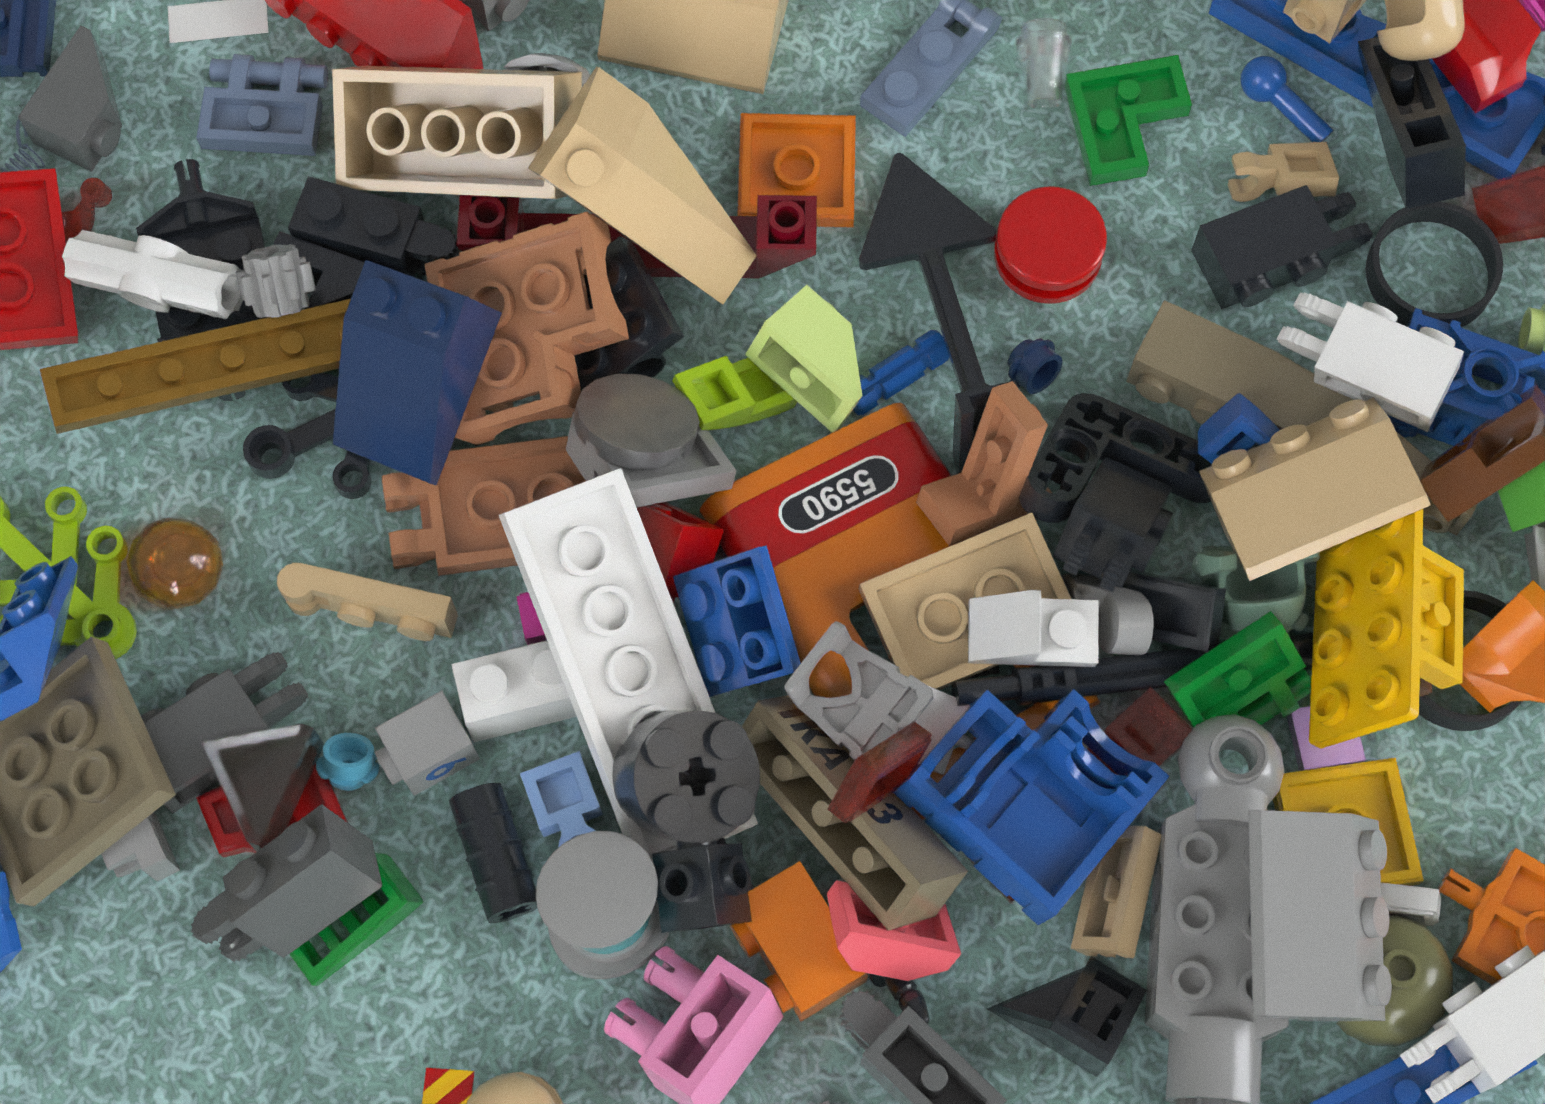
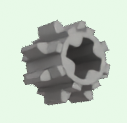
(275, 281)

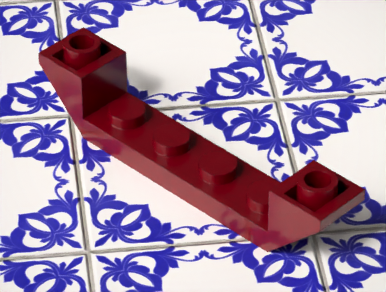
(778, 235)

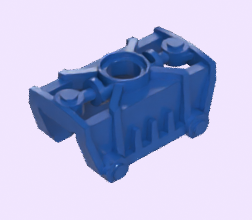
(1466, 403)

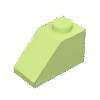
(811, 357)

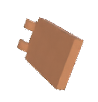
(464, 506)

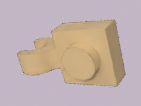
(1285, 169)

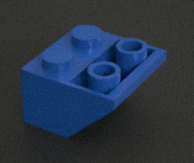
(737, 621)

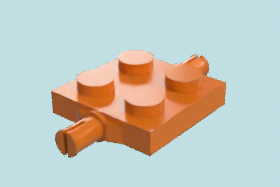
(1502, 914)

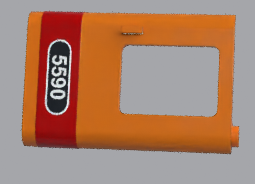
(838, 520)

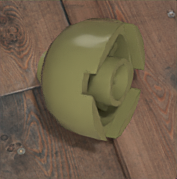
(1419, 982)

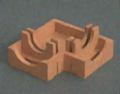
(543, 319)

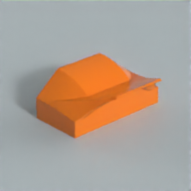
(1509, 653)

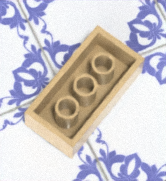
(447, 128)

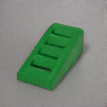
(384, 917)

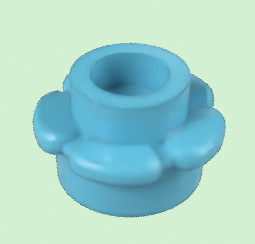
(348, 761)

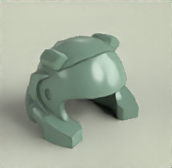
(1247, 601)

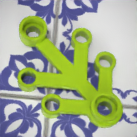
(66, 544)

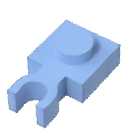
(562, 797)

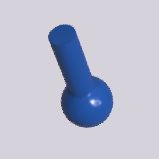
(1265, 81)

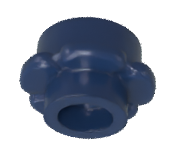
(1034, 364)

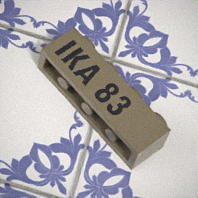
(883, 853)

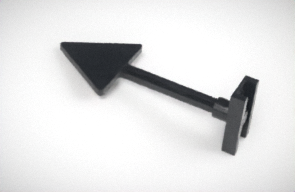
(921, 223)

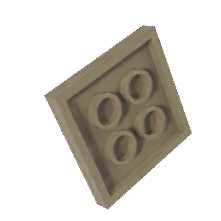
(74, 773)

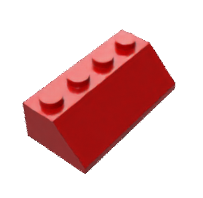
(392, 30)

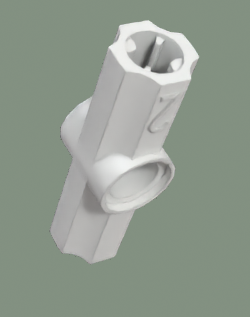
(152, 274)

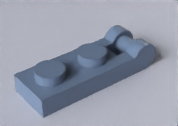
(928, 64)

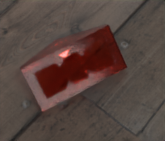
(1513, 206)

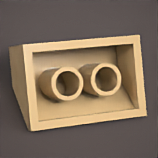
(695, 39)
(1313, 487)

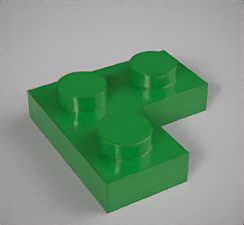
(1112, 104)

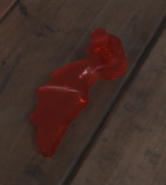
(94, 194)

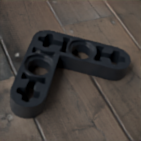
(1087, 432)

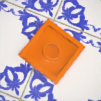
(799, 158)

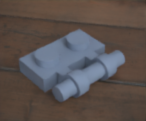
(262, 119)

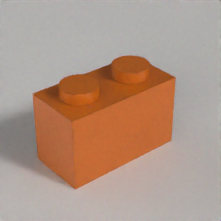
(797, 943)

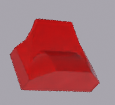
(1491, 51)

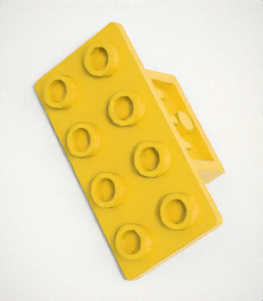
(1380, 625)

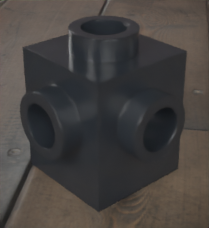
(702, 886)

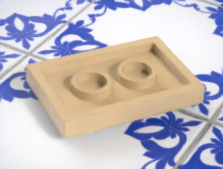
(926, 603)

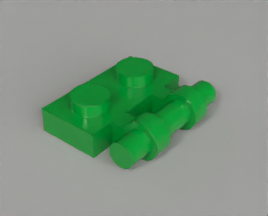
(1246, 675)

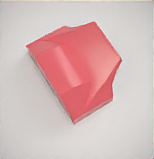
(899, 953)

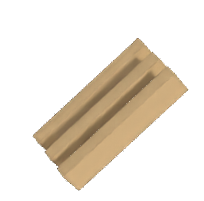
(1117, 896)

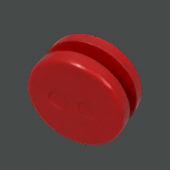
(1050, 244)

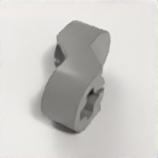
(1123, 615)

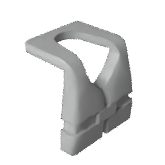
(879, 701)

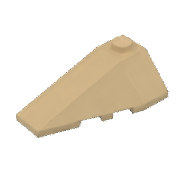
(634, 176)

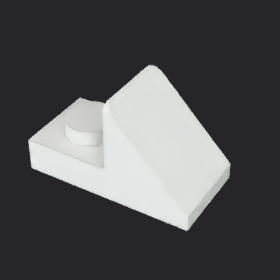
(1032, 630)

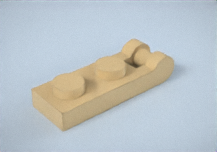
(367, 600)

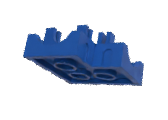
(1032, 802)

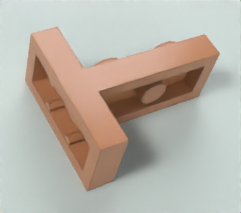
(993, 472)

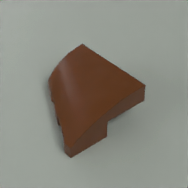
(1488, 457)

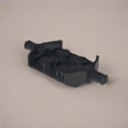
(208, 228)

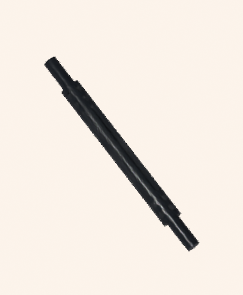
(1109, 676)

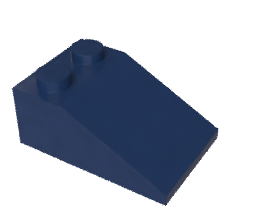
(407, 369)

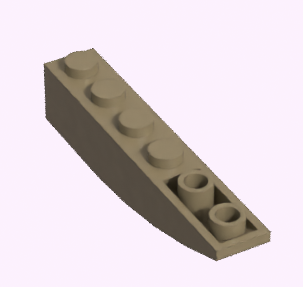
(1207, 365)

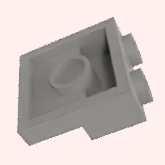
(699, 473)

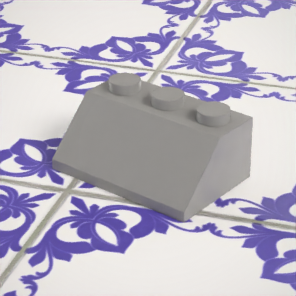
(1317, 916)

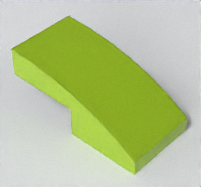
(732, 393)

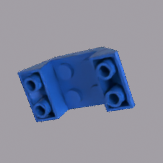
(33, 632)

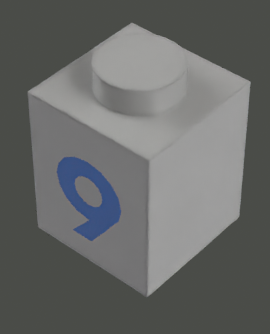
(424, 744)

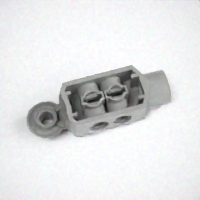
(1202, 919)

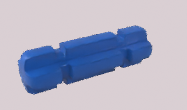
(901, 370)

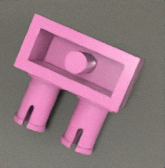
(709, 1036)

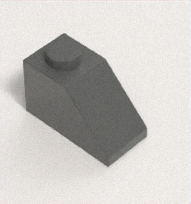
(75, 105)

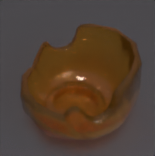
(174, 563)

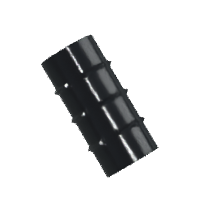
(494, 852)

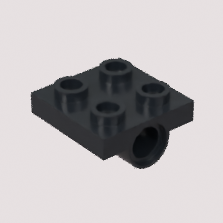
(647, 318)

